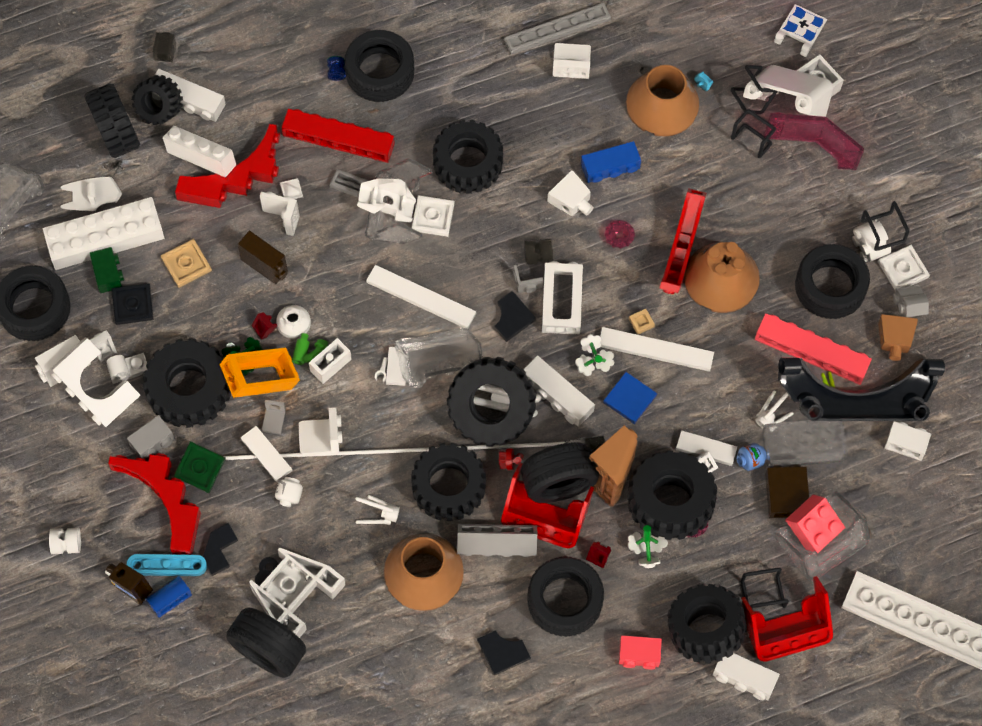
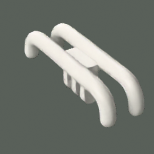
(499, 399)

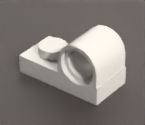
(104, 344)
(126, 368)

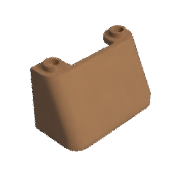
(614, 464)

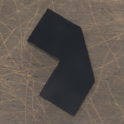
(218, 540)

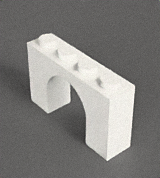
(69, 371)

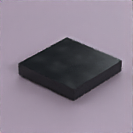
(132, 304)

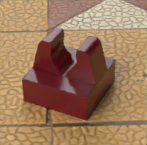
(263, 325)
(598, 554)

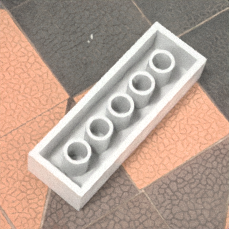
(115, 228)

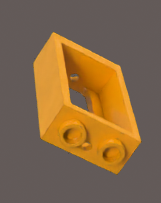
(277, 358)

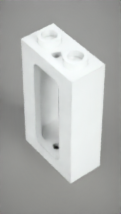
(562, 326)

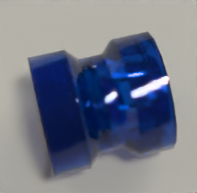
(336, 66)

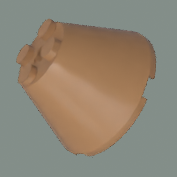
(721, 277)

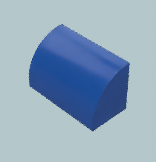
(169, 596)

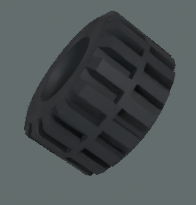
(148, 109)

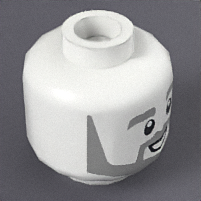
(288, 491)

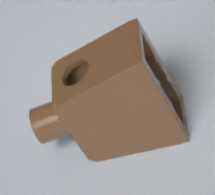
(896, 334)

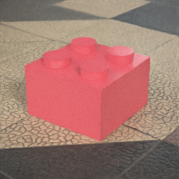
(815, 523)

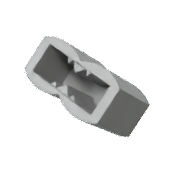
(911, 301)

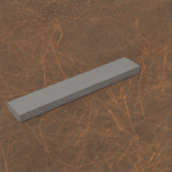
(557, 28)

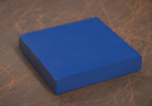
(630, 398)

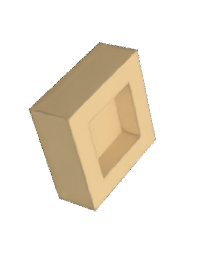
(641, 321)

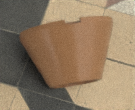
(661, 115)
(425, 592)

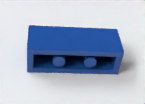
(610, 162)

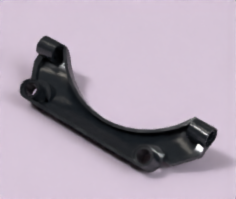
(889, 402)

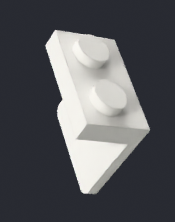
(320, 435)

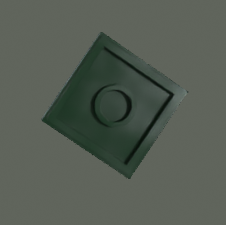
(199, 467)

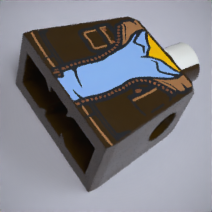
(129, 582)

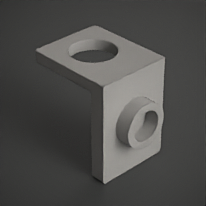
(527, 285)
(274, 417)

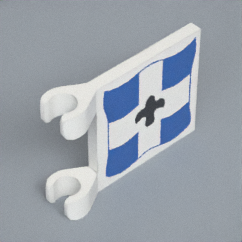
(802, 26)

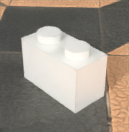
(330, 361)
(907, 440)

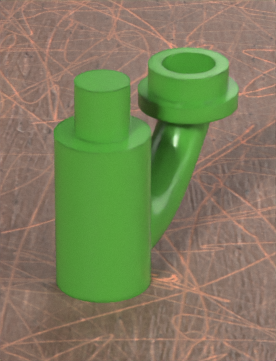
(300, 354)

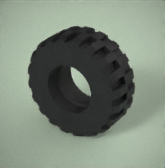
(178, 358)
(484, 429)
(677, 470)

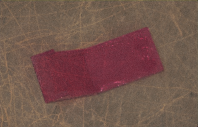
(817, 130)

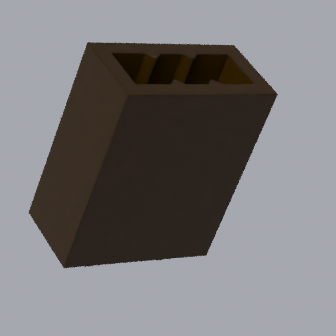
(262, 257)
(786, 489)

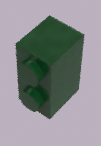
(106, 269)

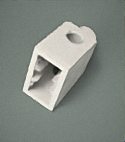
(571, 195)

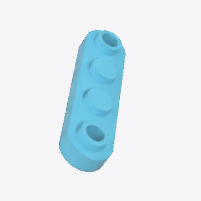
(167, 564)

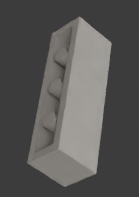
(497, 540)

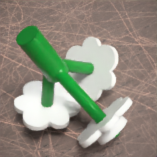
(602, 360)
(637, 544)

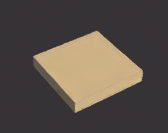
(186, 263)

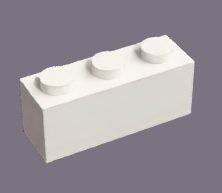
(746, 676)

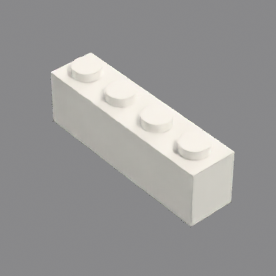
(196, 98)
(199, 151)
(559, 392)

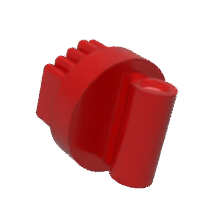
(508, 460)

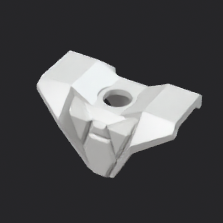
(373, 192)

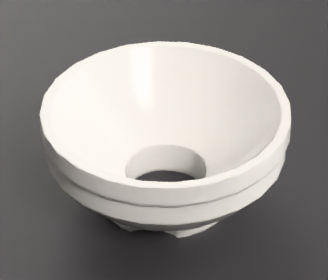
(293, 329)

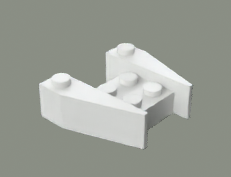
(290, 586)

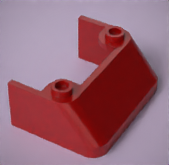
(553, 523)
(794, 631)

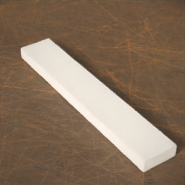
(421, 297)
(656, 349)

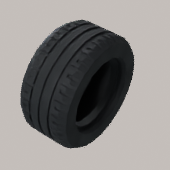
(373, 43)
(838, 257)
(45, 324)
(559, 472)
(565, 569)
(266, 642)

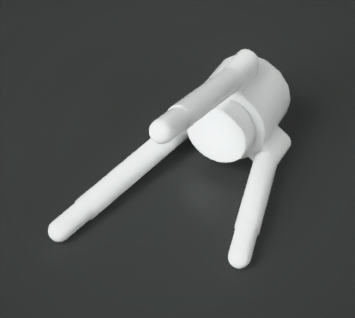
(767, 417)
(390, 511)

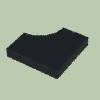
(514, 316)
(502, 653)

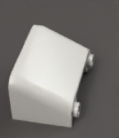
(811, 91)

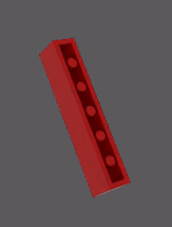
(338, 135)

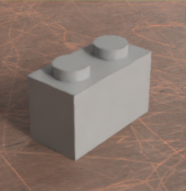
(151, 438)

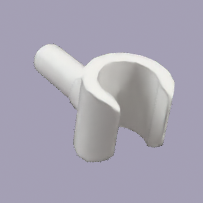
(382, 370)

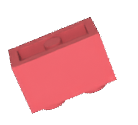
(640, 652)

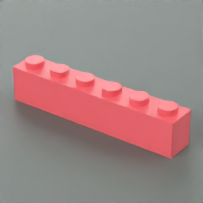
(813, 348)

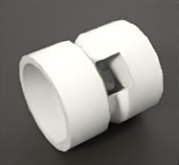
(65, 540)

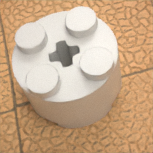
(866, 241)

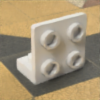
(571, 60)
(283, 206)

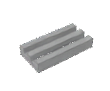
(339, 187)

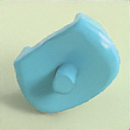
(703, 81)

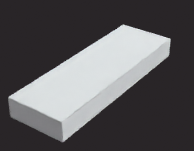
(696, 445)
(266, 454)

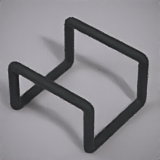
(733, 89)
(735, 133)
(869, 219)
(784, 602)

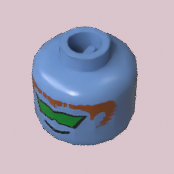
(751, 456)

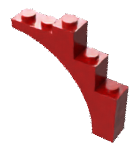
(213, 189)
(683, 241)
(155, 474)

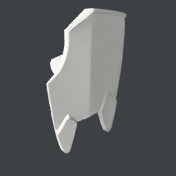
(92, 193)

